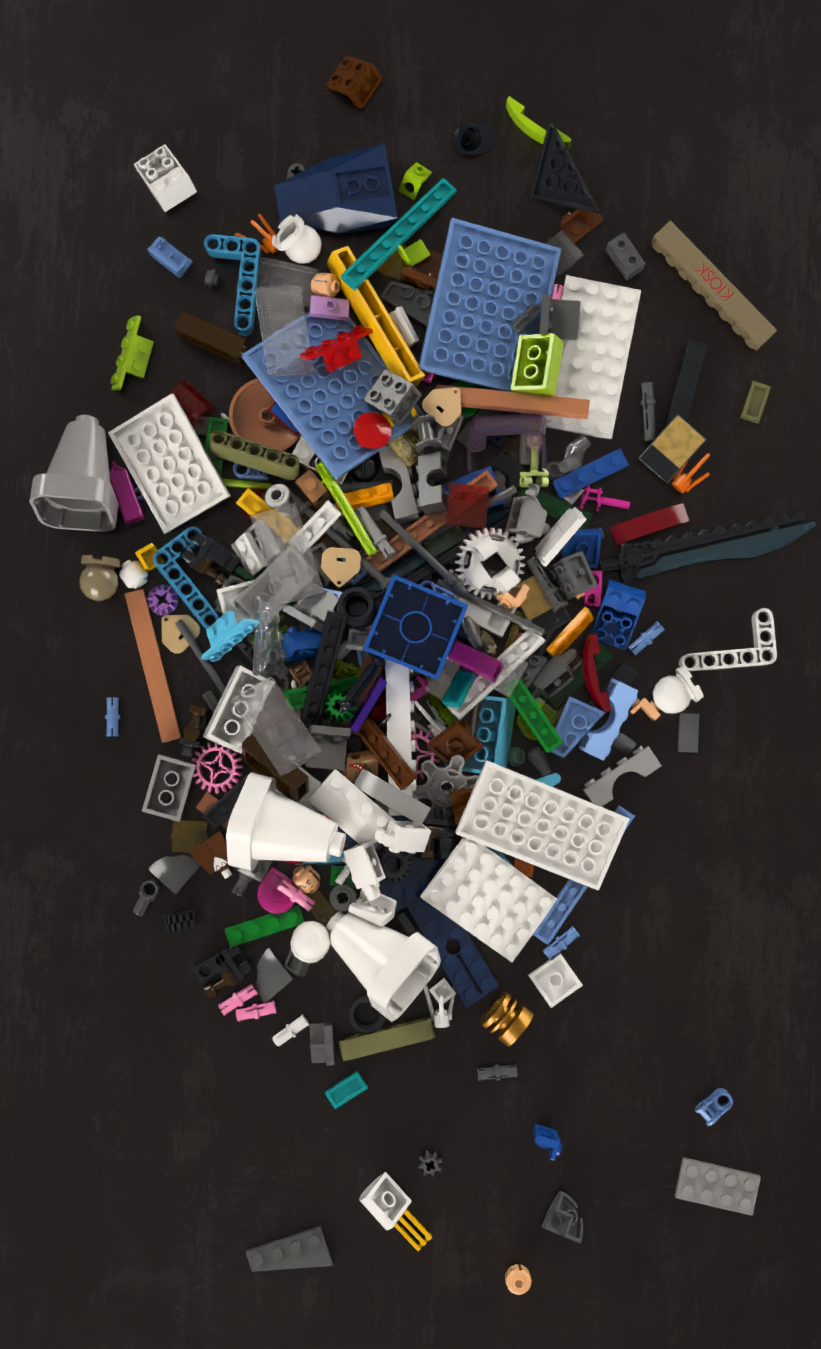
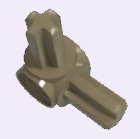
(488, 643)

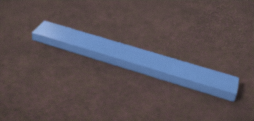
(566, 901)

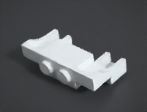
(484, 618)

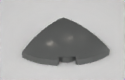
(174, 871)
(271, 975)
(563, 1218)

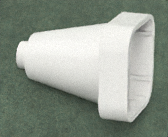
(277, 828)
(384, 961)

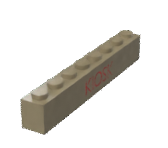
(713, 286)

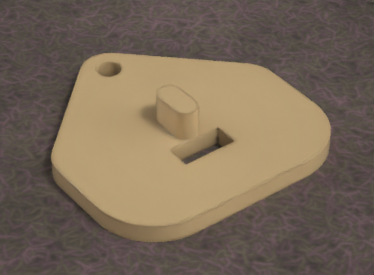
(447, 401)
(339, 570)
(171, 632)

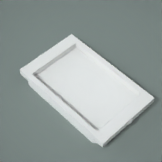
(559, 535)

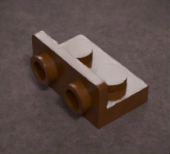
(579, 224)

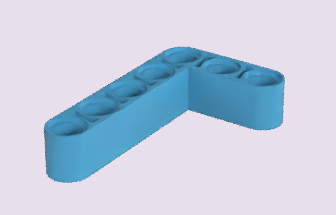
(245, 277)
(184, 580)

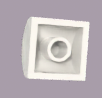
(385, 1200)

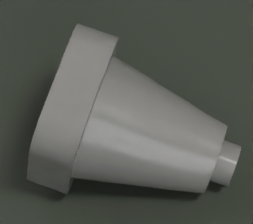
(77, 483)

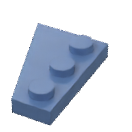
(574, 723)

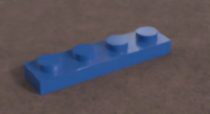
(590, 473)

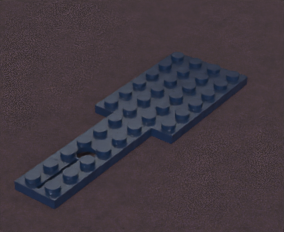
(435, 925)

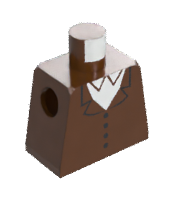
(213, 855)

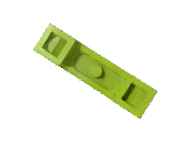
(530, 128)

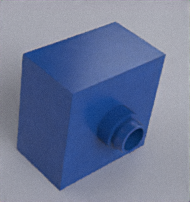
(415, 627)

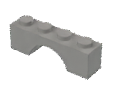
(404, 504)
(641, 762)

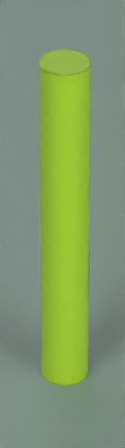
(247, 484)

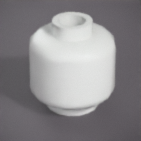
(133, 574)

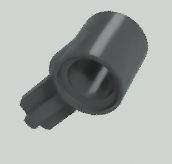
(145, 897)

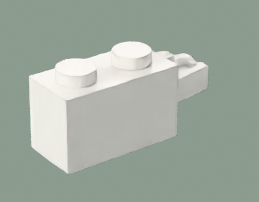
(404, 836)
(365, 868)

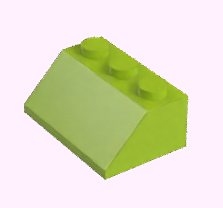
(537, 364)

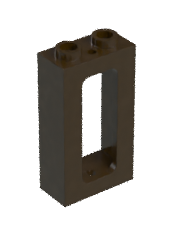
(211, 338)
(292, 785)

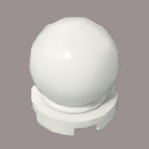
(298, 240)
(674, 693)
(310, 941)

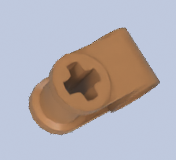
(301, 673)

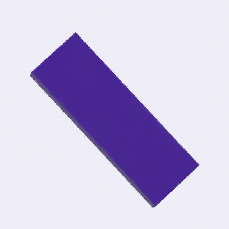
(367, 704)

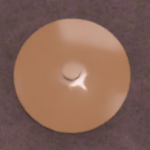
(253, 422)

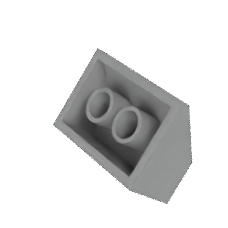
(169, 787)

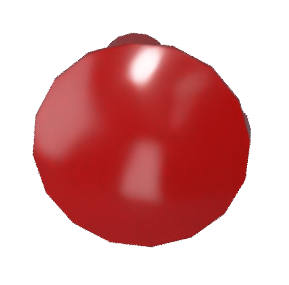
(372, 430)

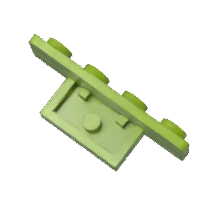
(134, 354)

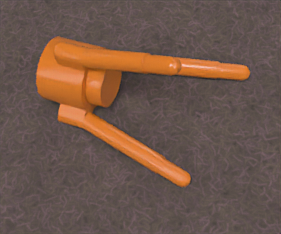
(268, 246)
(683, 481)

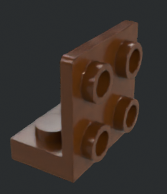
(355, 79)
(425, 273)

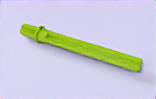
(347, 510)

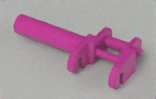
(602, 500)

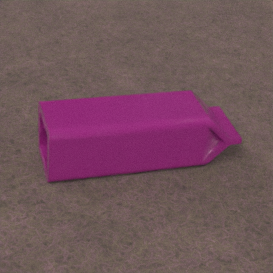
(125, 494)
(475, 661)

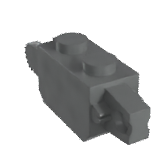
(555, 675)

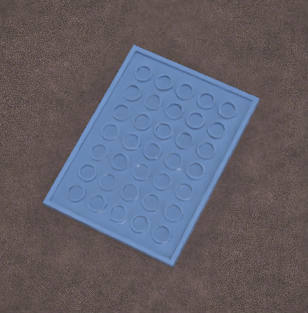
(479, 294)
(326, 402)

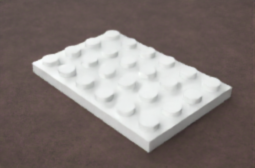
(169, 463)
(489, 898)

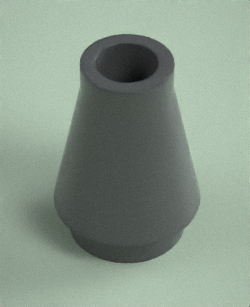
(539, 760)

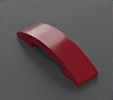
(649, 524)
(591, 647)

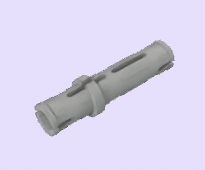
(380, 539)

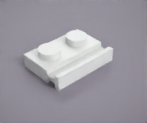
(404, 326)
(250, 554)

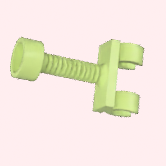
(542, 477)

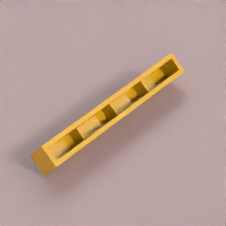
(375, 317)

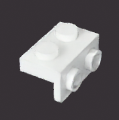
(377, 911)

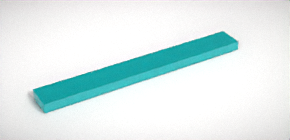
(398, 234)

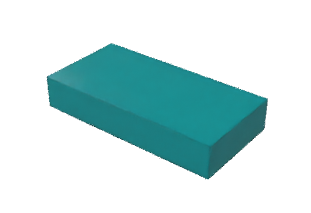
(459, 688)
(346, 1089)

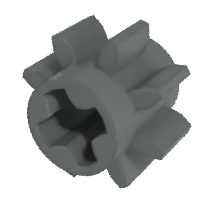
(427, 1158)

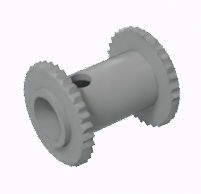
(278, 496)

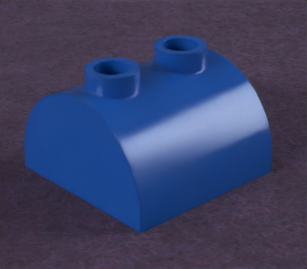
(300, 644)

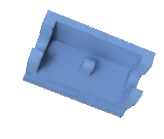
(169, 257)

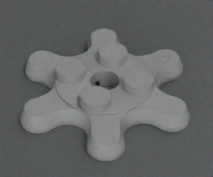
(438, 776)

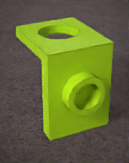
(415, 175)
(414, 253)

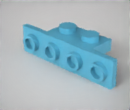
(226, 634)

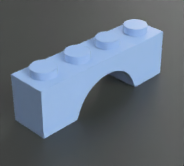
(599, 741)

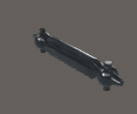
(361, 684)

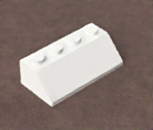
(226, 723)
(350, 808)

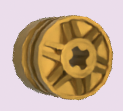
(503, 1016)

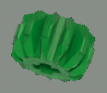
(334, 706)

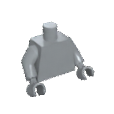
(527, 517)

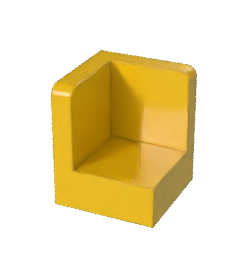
(146, 557)

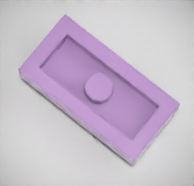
(329, 308)

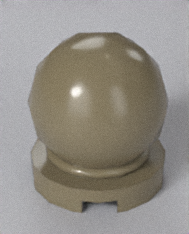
(99, 579)

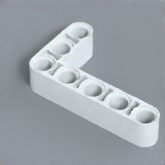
(737, 654)

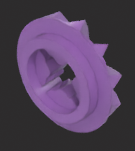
(171, 597)

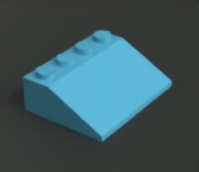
(495, 733)

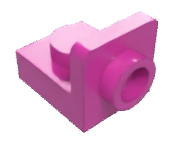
(419, 692)

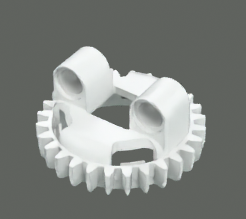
(482, 548)

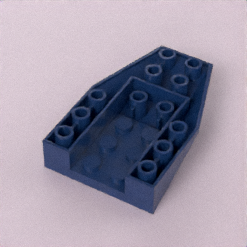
(342, 193)

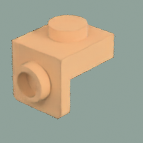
(515, 598)
(649, 708)

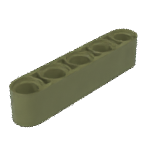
(254, 455)
(387, 1038)

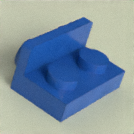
(547, 1139)

